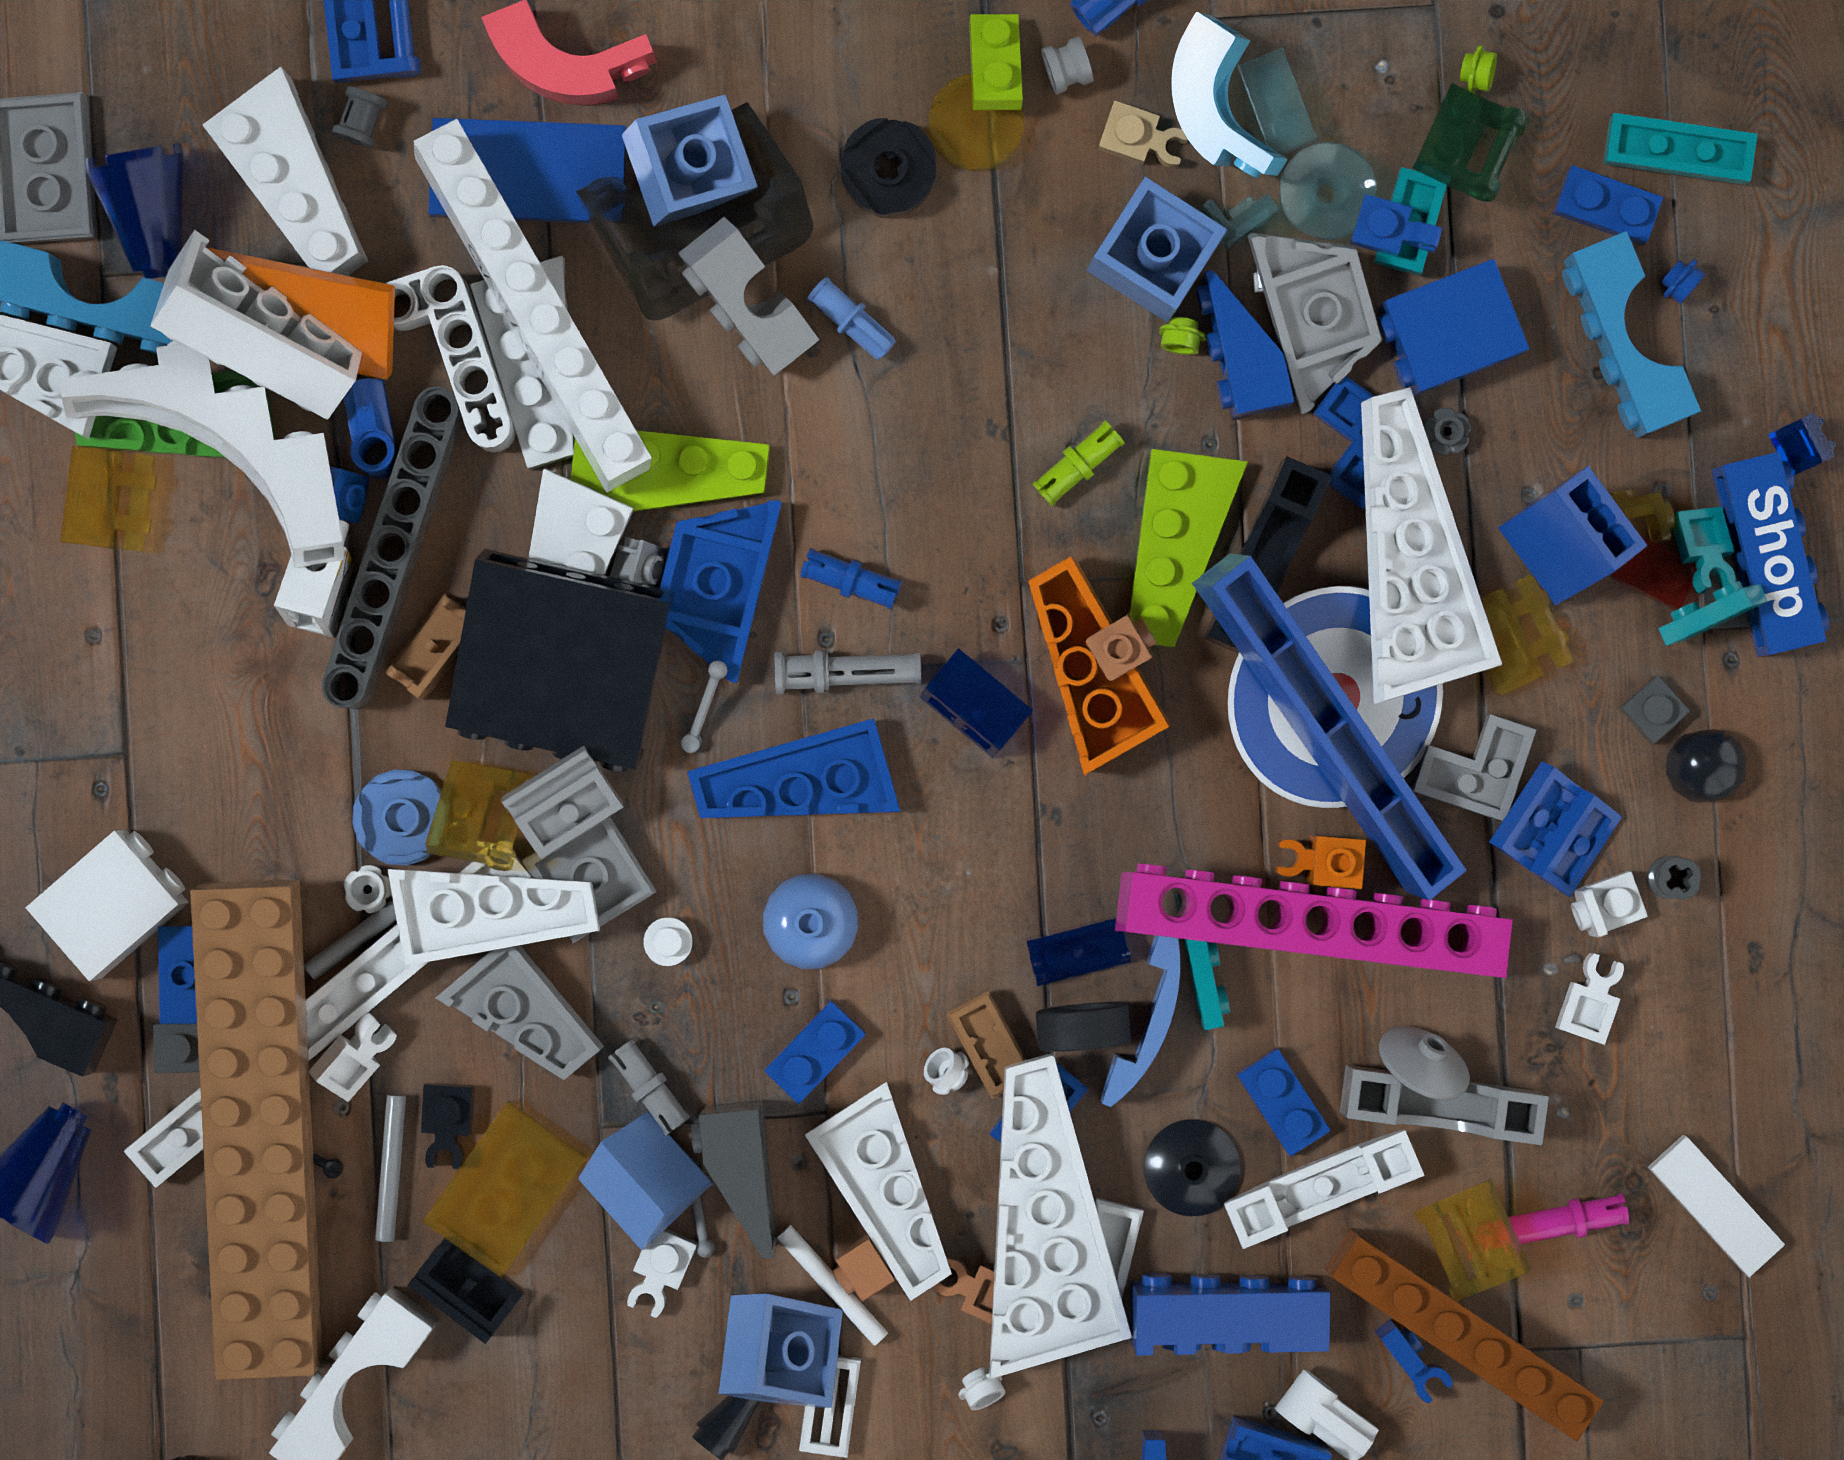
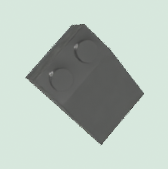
(738, 1162)

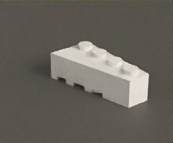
(253, 330)

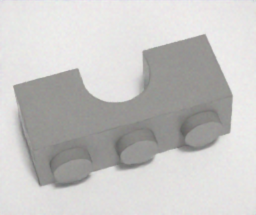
(722, 266)

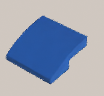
(1555, 829)

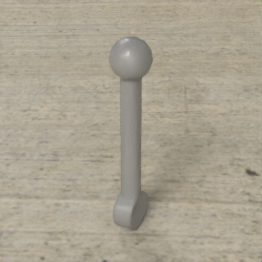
(692, 740)
(705, 1246)

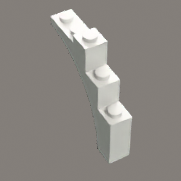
(236, 423)

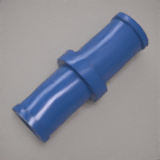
(851, 578)

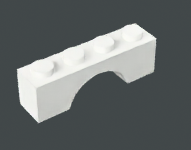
(389, 1336)

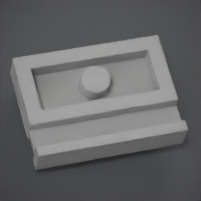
(562, 802)

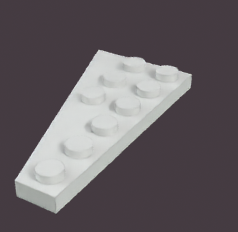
(1421, 586)
(1051, 1256)

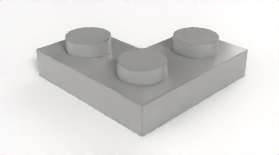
(1487, 780)

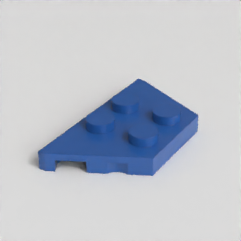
(717, 579)

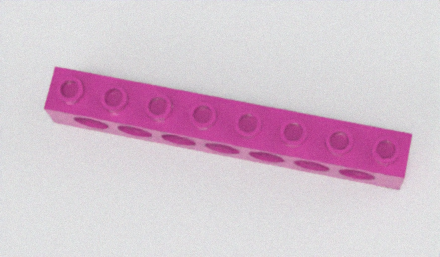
(1481, 953)

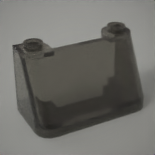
(770, 219)

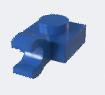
(1385, 227)
(1404, 1348)

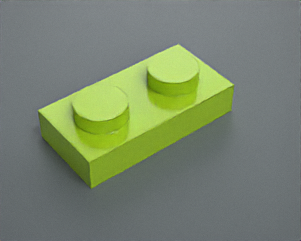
(995, 62)

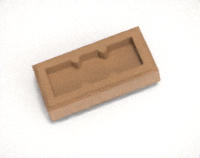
(986, 1040)

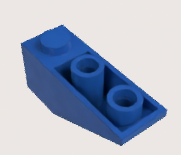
(1249, 360)

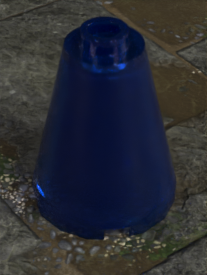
(143, 204)
(41, 1170)

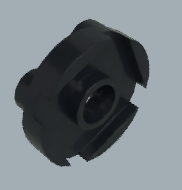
(885, 195)

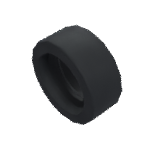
(1083, 1026)

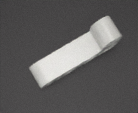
(459, 361)

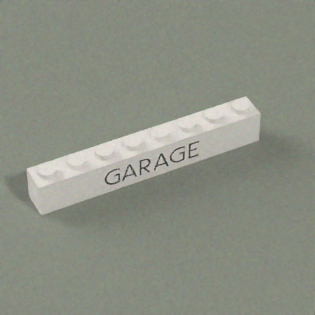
(531, 305)

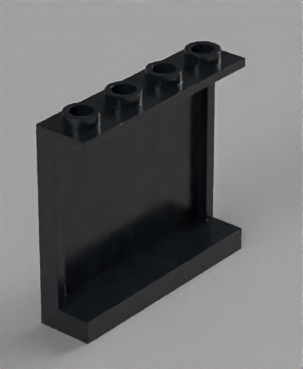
(558, 659)

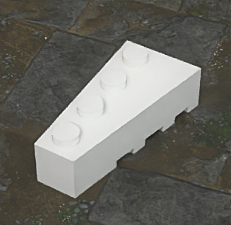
(282, 164)

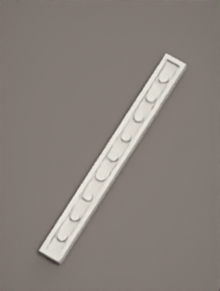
(328, 1015)

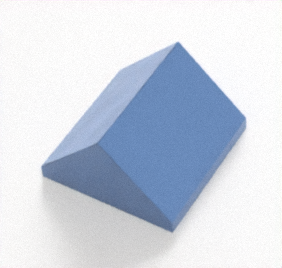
(643, 1179)

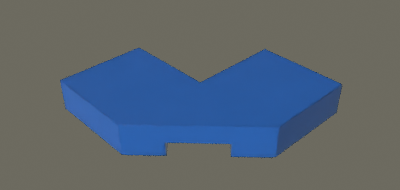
(1343, 414)

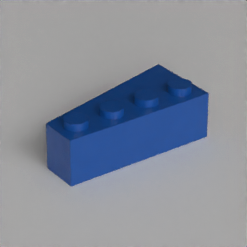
(1229, 1314)

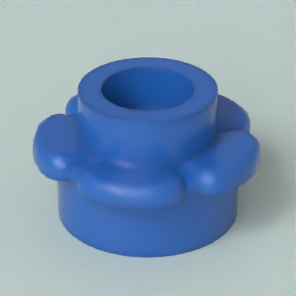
(1682, 280)

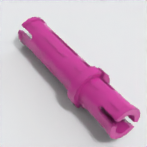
(1570, 1219)

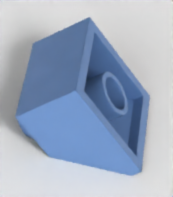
(688, 159)
(1156, 249)
(780, 1350)

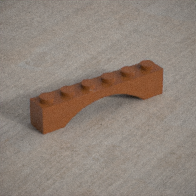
(1463, 1335)

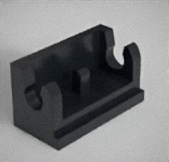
(465, 1290)

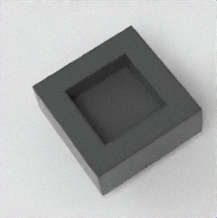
(1654, 709)
(175, 1048)

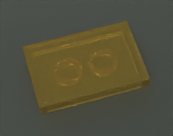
(504, 1189)

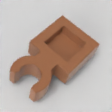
(976, 1289)

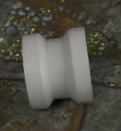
(1067, 65)

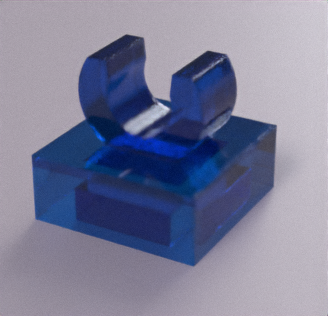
(1803, 443)

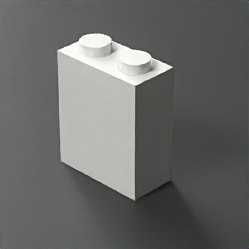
(108, 903)

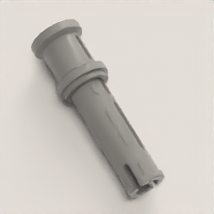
(821, 671)

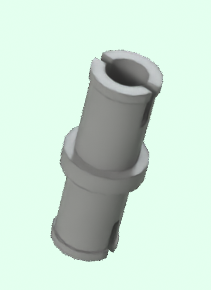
(649, 1087)

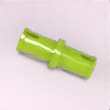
(1078, 463)

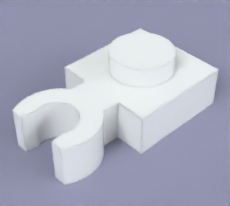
(1589, 1008)
(351, 1063)
(662, 1264)

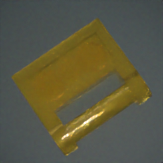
(464, 815)
(1484, 1235)

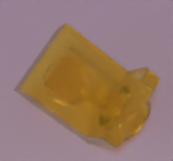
(1657, 512)

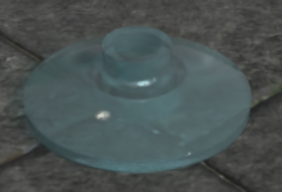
(1329, 166)

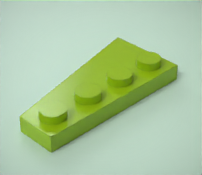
(685, 471)

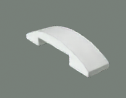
(1323, 1186)

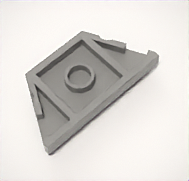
(1316, 310)

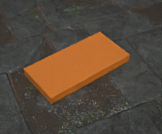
(348, 305)

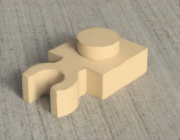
(1133, 134)

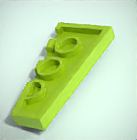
(1179, 527)

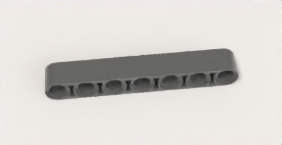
(396, 573)

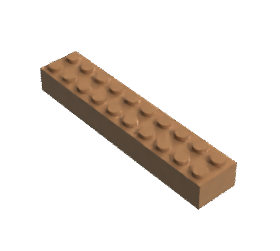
(257, 1128)

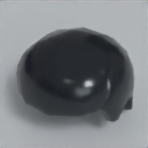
(1706, 765)

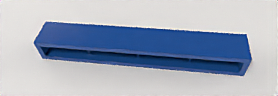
(1329, 725)

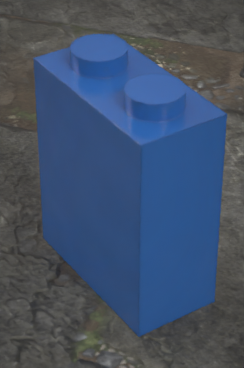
(1451, 328)
(1572, 536)

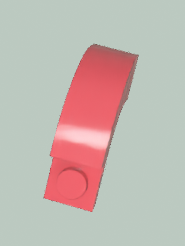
(559, 74)

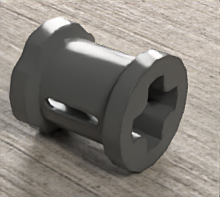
(359, 117)
(1688, 880)

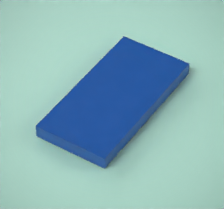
(542, 164)

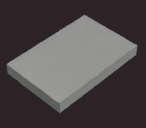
(43, 170)

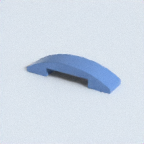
(1126, 1072)

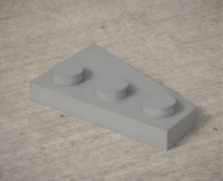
(522, 1006)

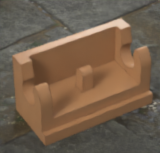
(430, 649)

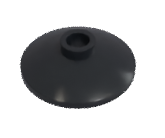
(1174, 1149)

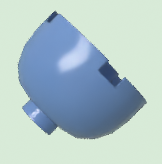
(810, 921)

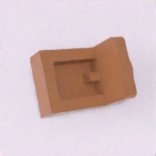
(1122, 646)

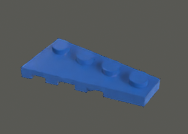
(809, 776)

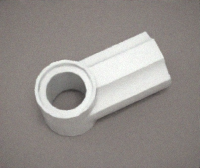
(1317, 1410)

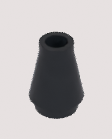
(725, 1425)

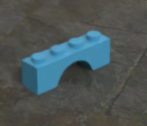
(36, 284)
(1648, 391)

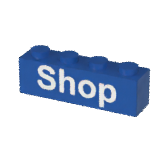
(1771, 552)

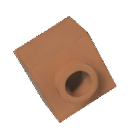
(862, 1269)

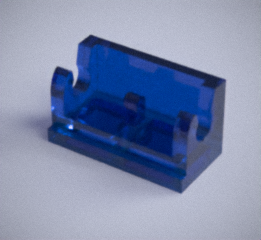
(975, 703)
(1077, 950)

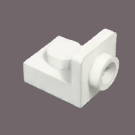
(1608, 904)

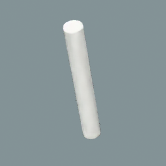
(828, 1282)

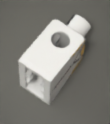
(316, 598)

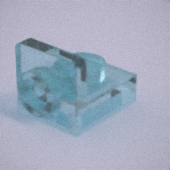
(1247, 218)

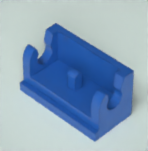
(1260, 1442)

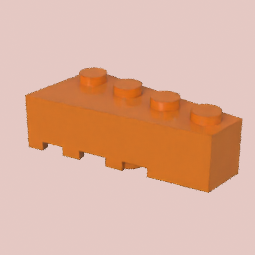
(1102, 713)

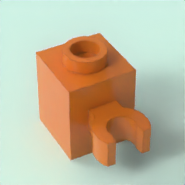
(1327, 861)

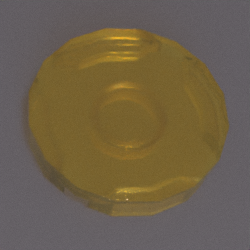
(972, 137)

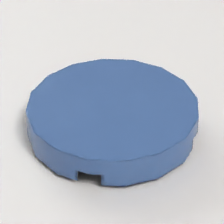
(396, 816)

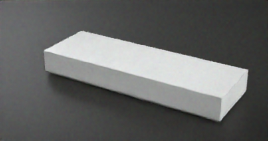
(1716, 1205)

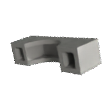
(1480, 1110)

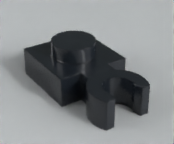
(447, 1113)

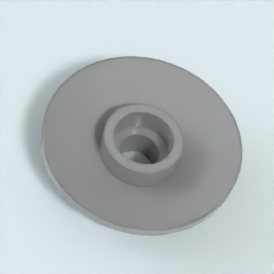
(1424, 1062)

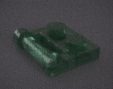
(1456, 135)

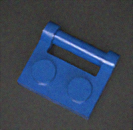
(356, 43)

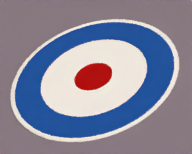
(1340, 631)

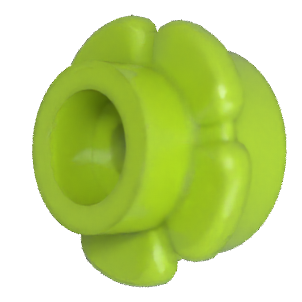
(1479, 69)
(1181, 336)

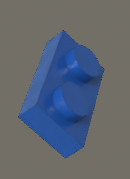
(1607, 205)
(815, 1052)
(1283, 1102)

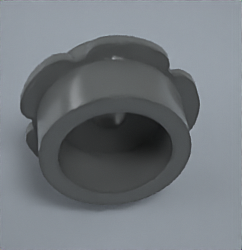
(1434, 431)

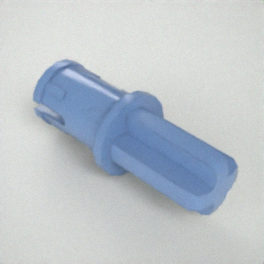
(851, 319)

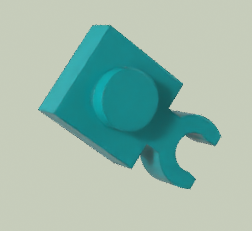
(1705, 539)

